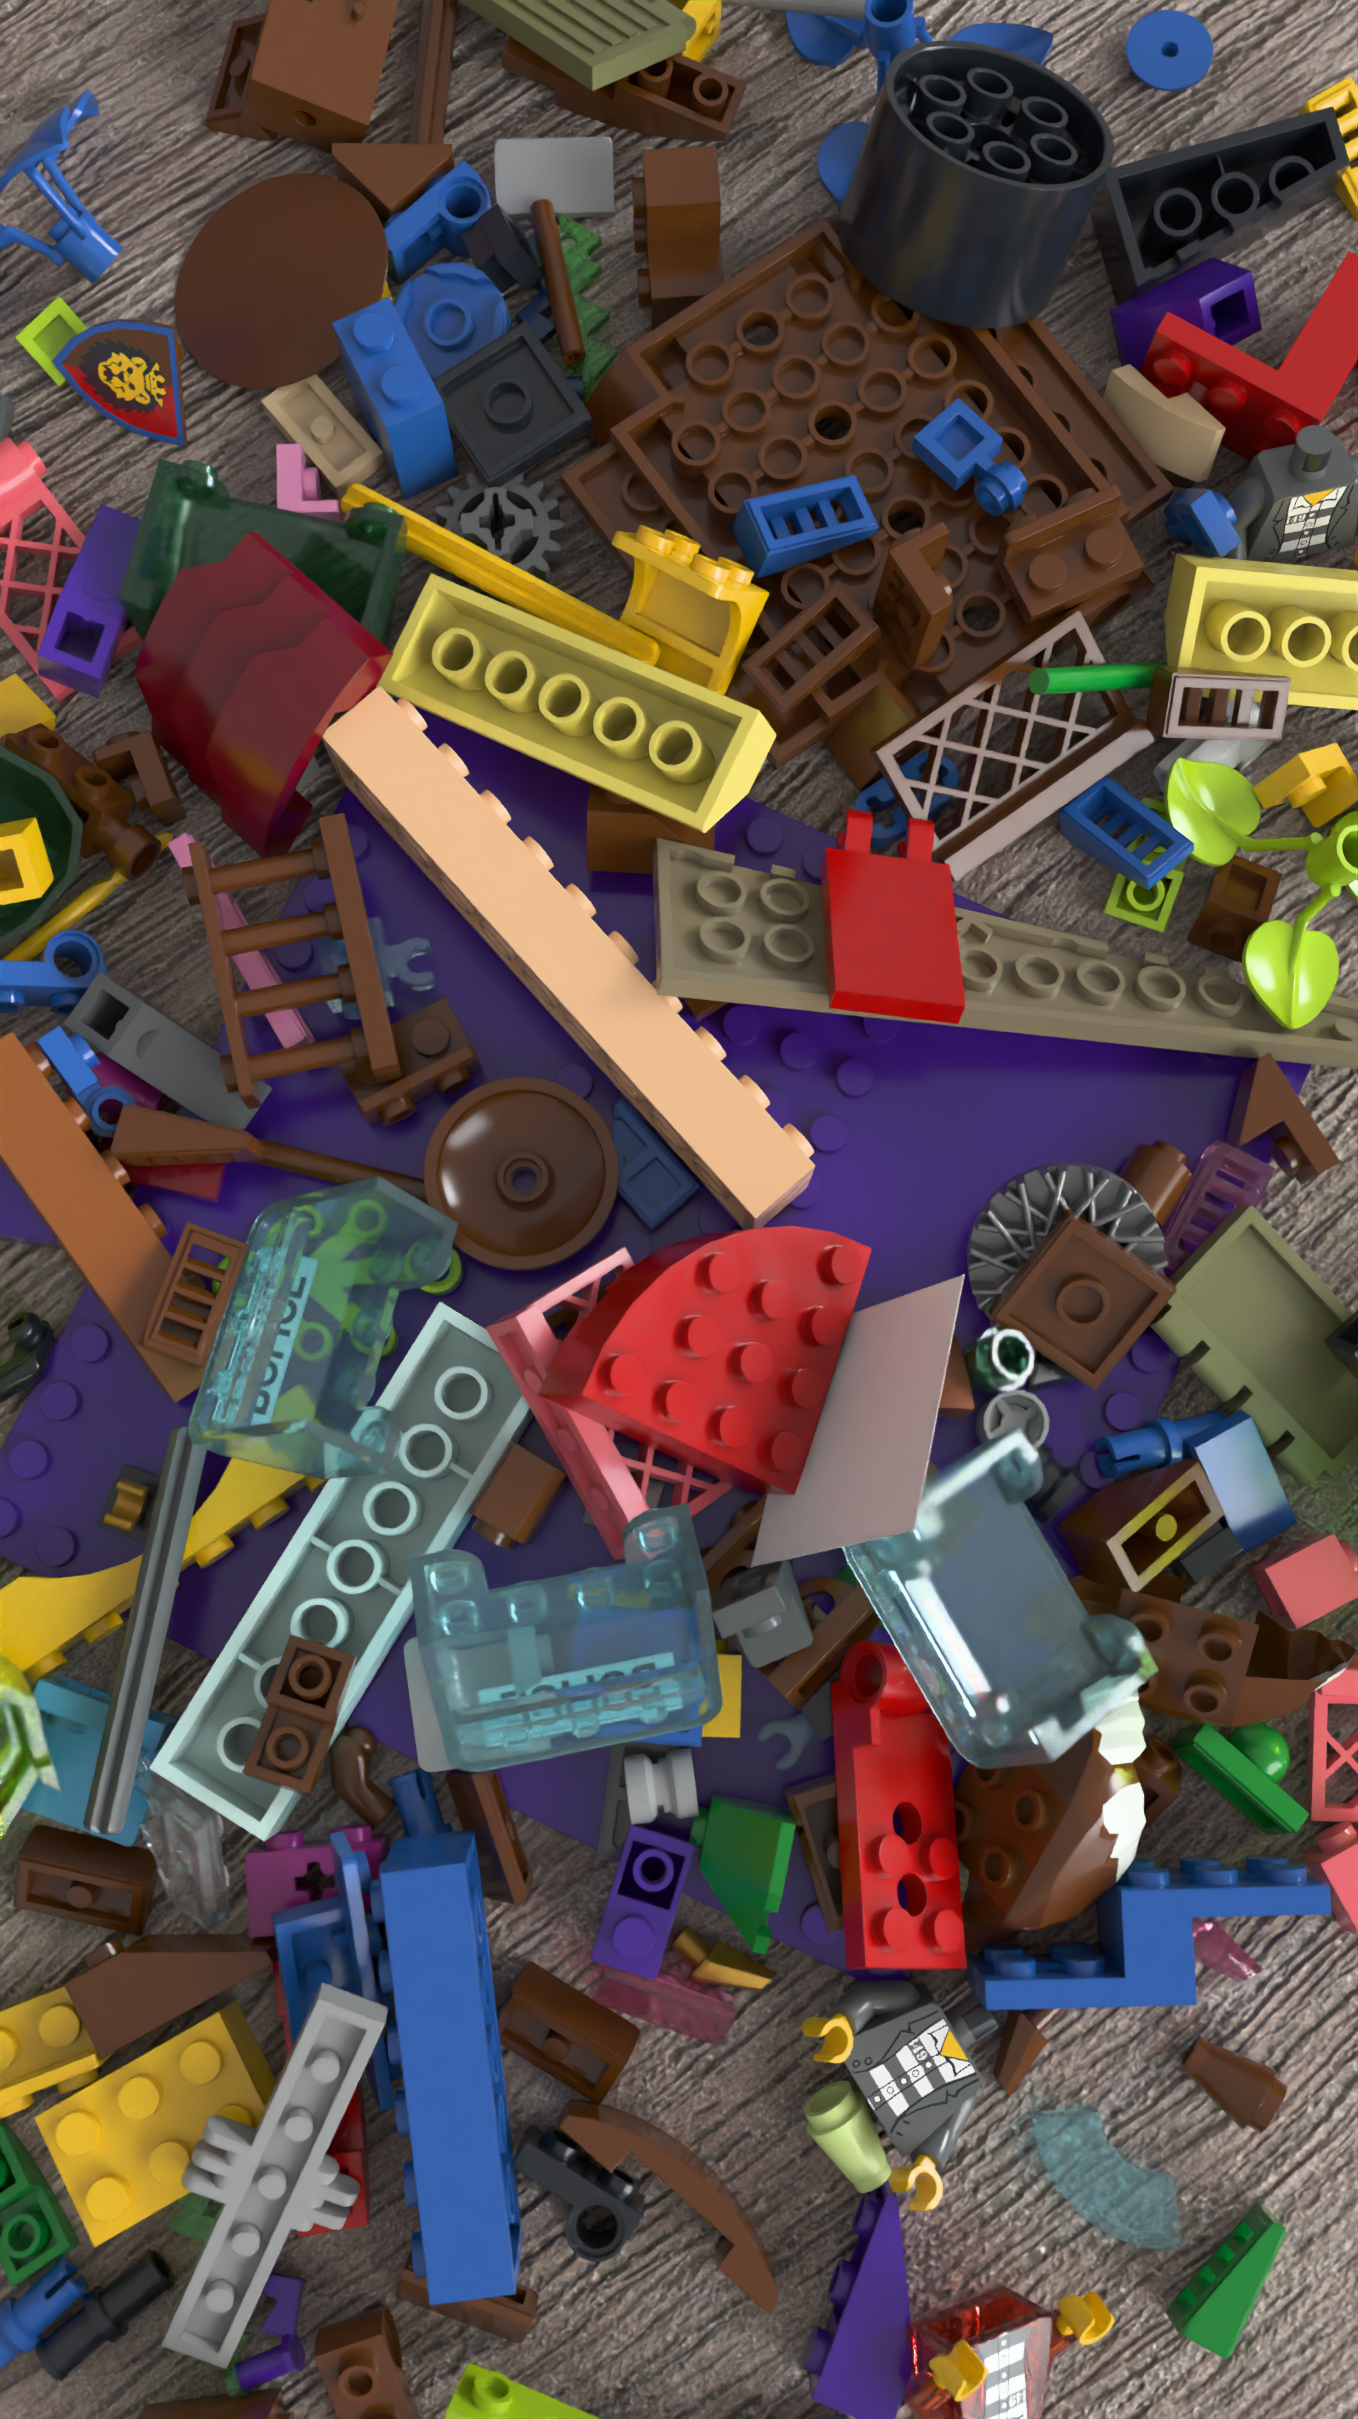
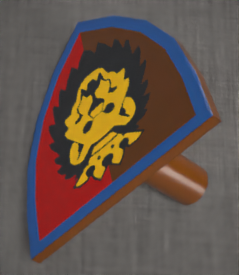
(130, 376)

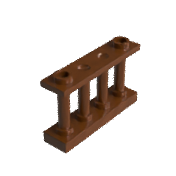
(354, 981)

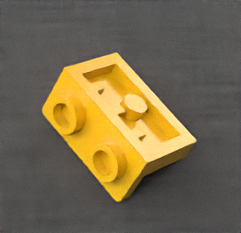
(43, 2047)

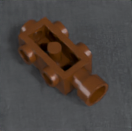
(95, 798)

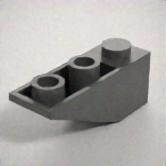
(159, 1051)

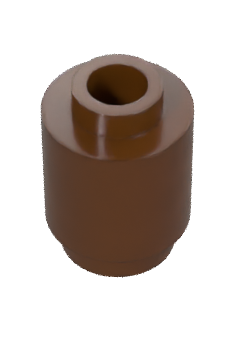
(1158, 1176)

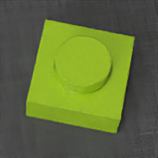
(49, 334)

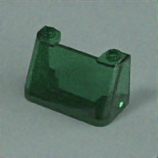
(197, 523)

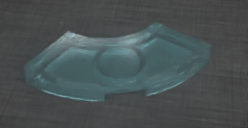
(1103, 2185)

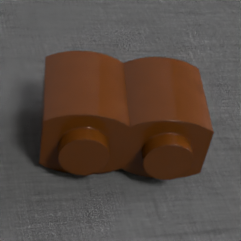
(516, 1497)

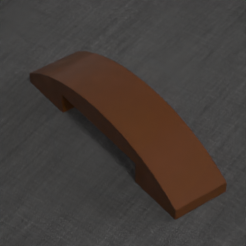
(613, 2133)

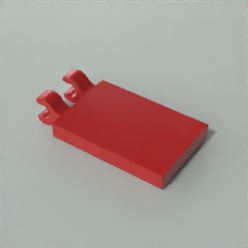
(890, 926)

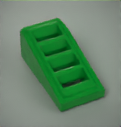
(1225, 2288)

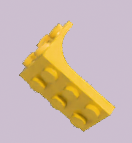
(690, 605)

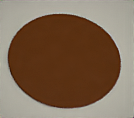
(276, 276)

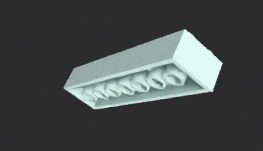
(349, 1564)

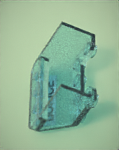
(311, 1327)
(571, 1654)

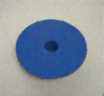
(1169, 50)

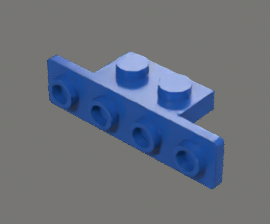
(335, 1945)

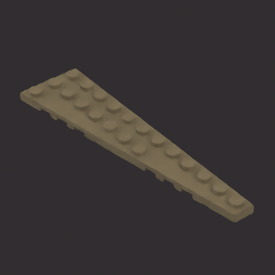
(762, 943)

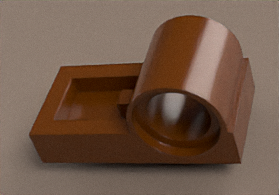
(364, 2367)

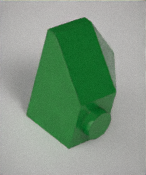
(745, 1860)

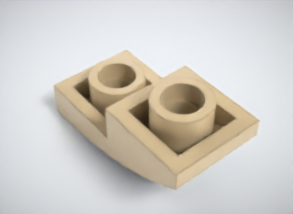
(1171, 431)

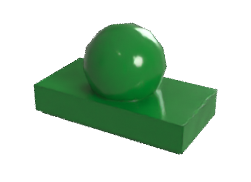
(1244, 1772)

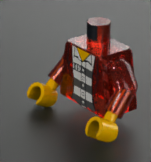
(995, 2354)

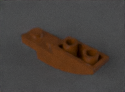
(663, 100)

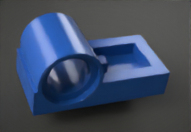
(433, 222)
(43, 984)

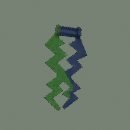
(589, 314)

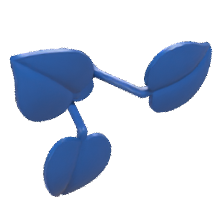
(886, 33)
(76, 232)

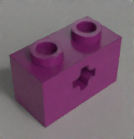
(279, 1869)

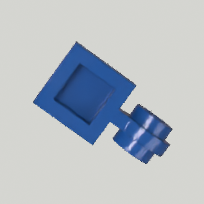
(962, 447)
(1204, 520)
(73, 1063)

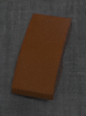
(300, 1715)

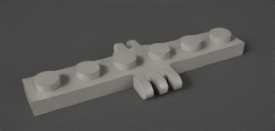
(273, 2175)

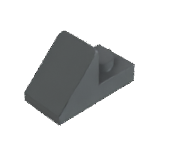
(764, 1613)

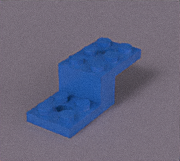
(1144, 1936)

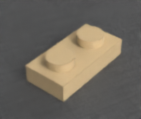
(327, 432)

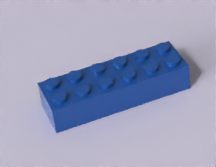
(450, 2066)

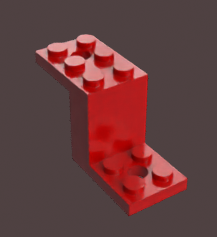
(1247, 396)

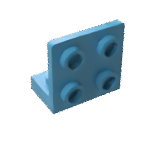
(73, 1733)

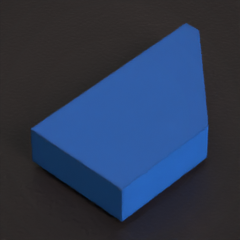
(648, 1173)

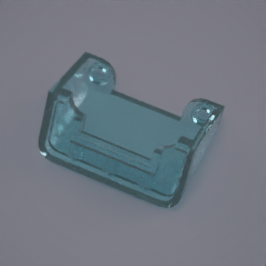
(993, 1616)

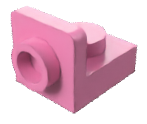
(300, 485)

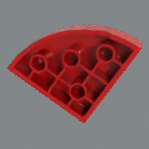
(718, 1350)

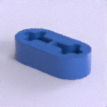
(882, 798)

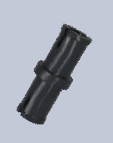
(105, 2314)

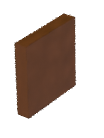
(1082, 1299)

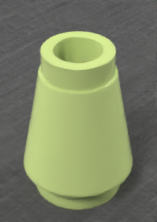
(847, 2134)

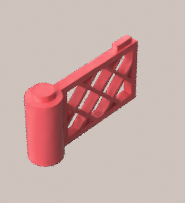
(21, 497)

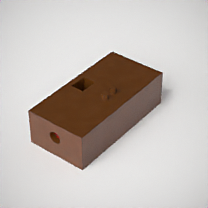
(319, 69)

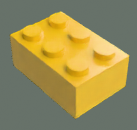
(136, 2127)

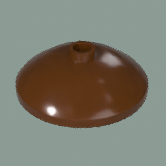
(514, 1129)

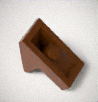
(1271, 1106)

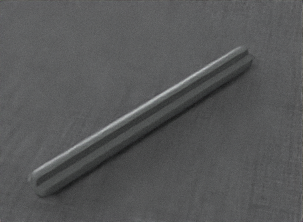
(145, 1635)

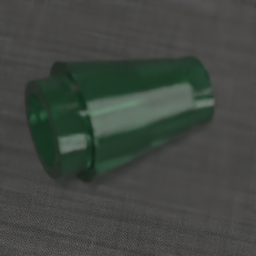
(998, 1360)

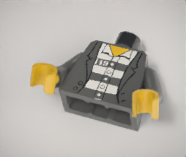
(1297, 500)
(910, 2069)

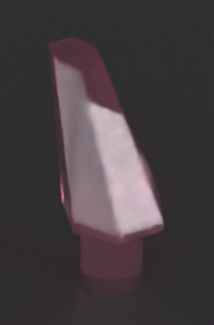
(1220, 1952)

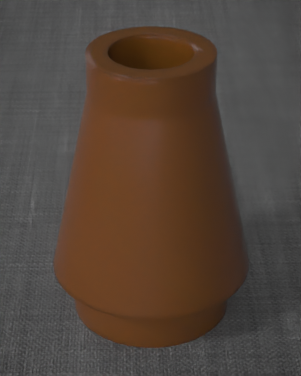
(1235, 2083)

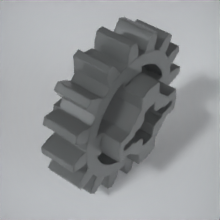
(527, 532)

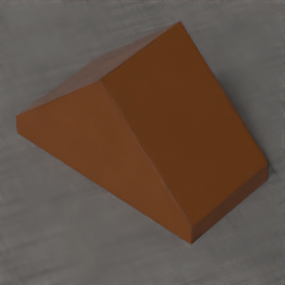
(391, 173)

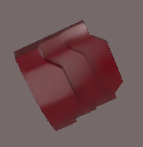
(247, 680)

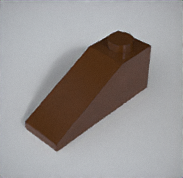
(159, 1979)

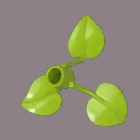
(1283, 965)

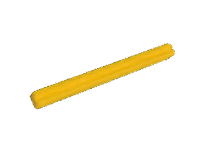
(508, 581)

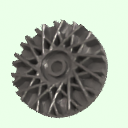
(1033, 1202)

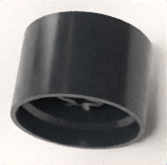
(973, 183)

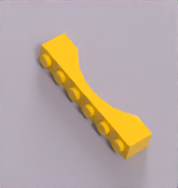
(53, 1614)

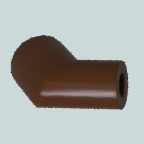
(351, 1777)

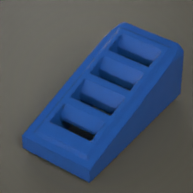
(767, 541)
(1105, 798)

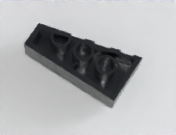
(1212, 198)

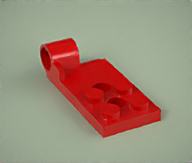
(885, 1760)

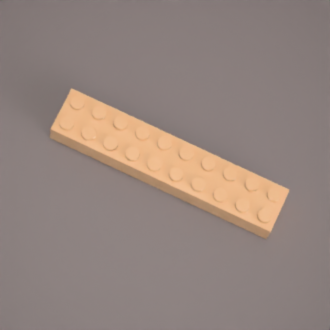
(568, 960)

